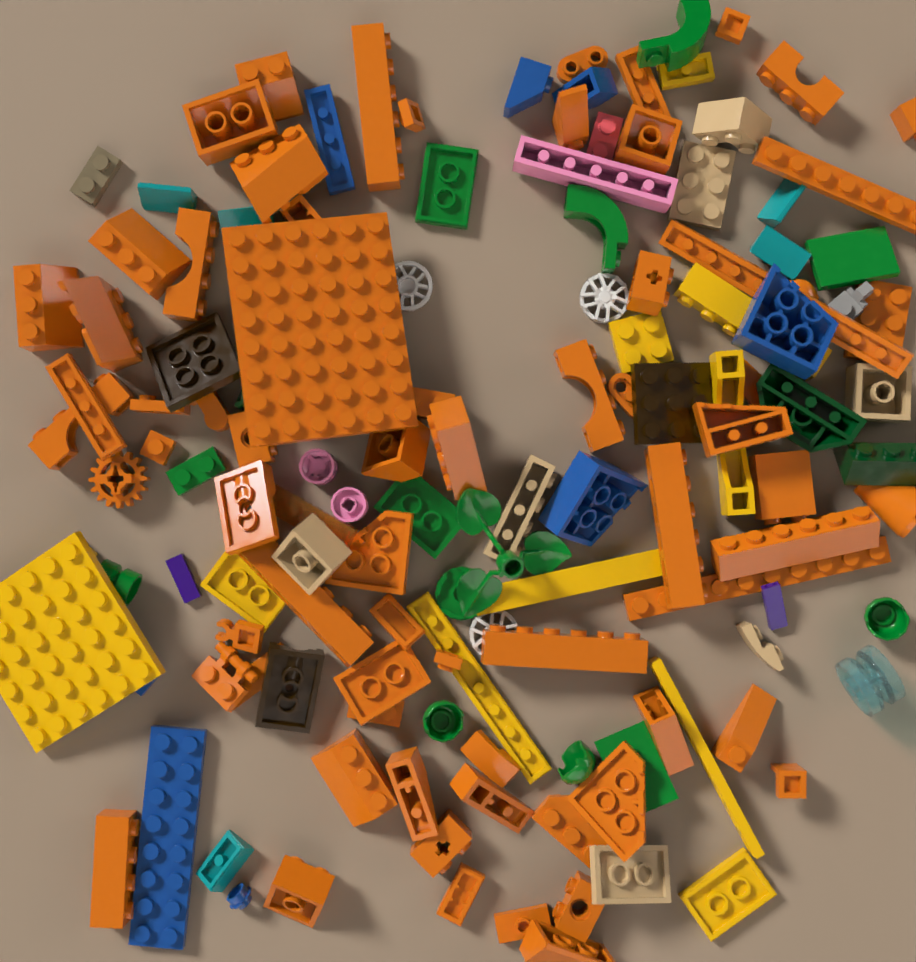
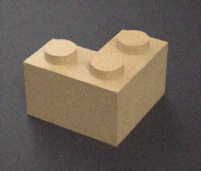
(733, 122)

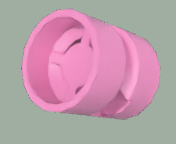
(318, 466)
(349, 504)

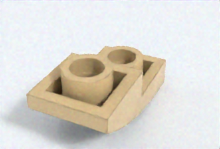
(764, 651)

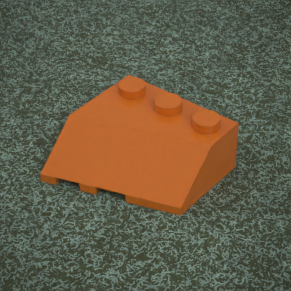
(279, 171)
(105, 322)

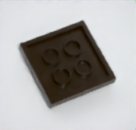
(194, 362)
(665, 399)

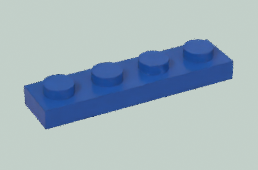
(329, 139)

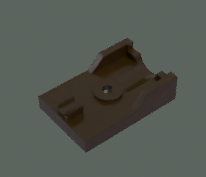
(292, 708)

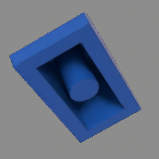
(599, 85)
(528, 86)

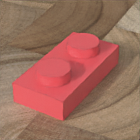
(604, 135)

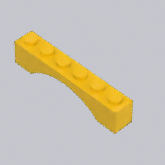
(733, 469)

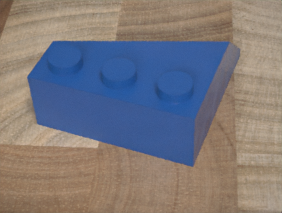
(785, 326)
(588, 499)

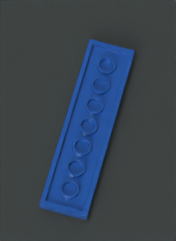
(168, 837)

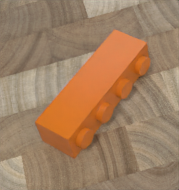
(113, 868)

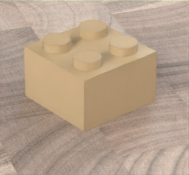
(878, 394)
(311, 553)

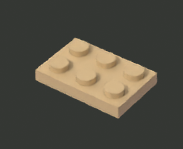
(702, 185)
(637, 881)

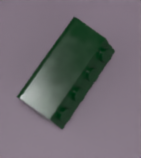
(877, 463)

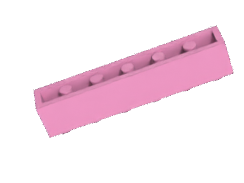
(610, 177)

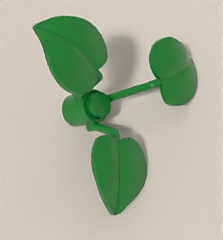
(541, 555)

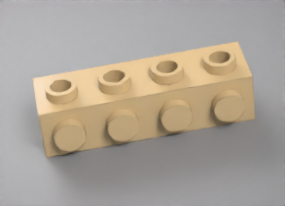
(521, 505)

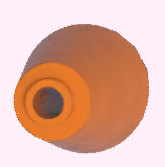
(892, 505)

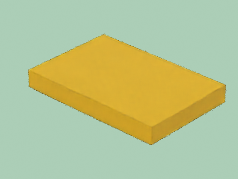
(243, 591)
(727, 894)

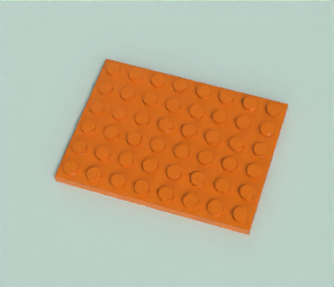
(318, 329)

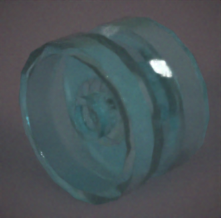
(870, 680)

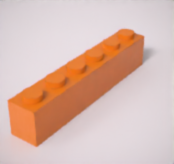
(376, 109)
(674, 526)
(795, 543)
(318, 611)
(564, 650)

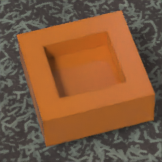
(732, 25)
(410, 115)
(158, 447)
(447, 660)

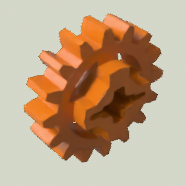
(119, 490)

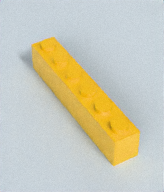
(718, 301)

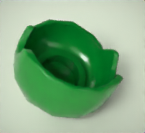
(886, 618)
(443, 721)
(578, 762)

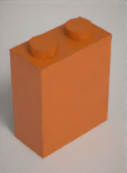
(782, 486)

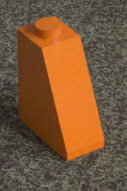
(664, 730)

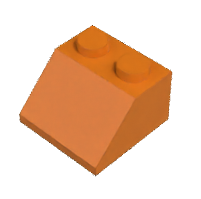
(277, 82)
(647, 140)
(397, 453)
(299, 890)

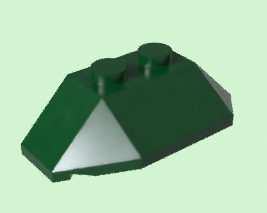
(814, 417)

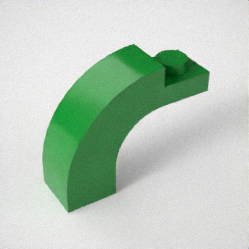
(682, 46)
(598, 209)

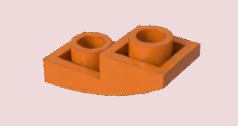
(489, 759)

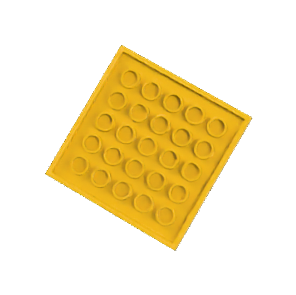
(67, 643)

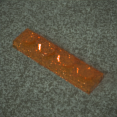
(296, 509)

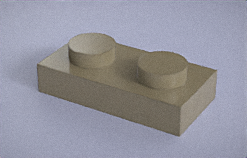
(96, 176)

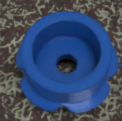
(239, 896)

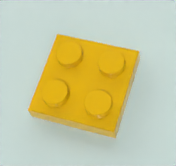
(640, 340)

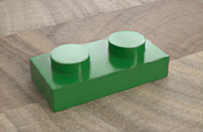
(196, 471)

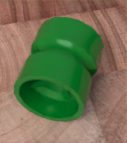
(125, 581)

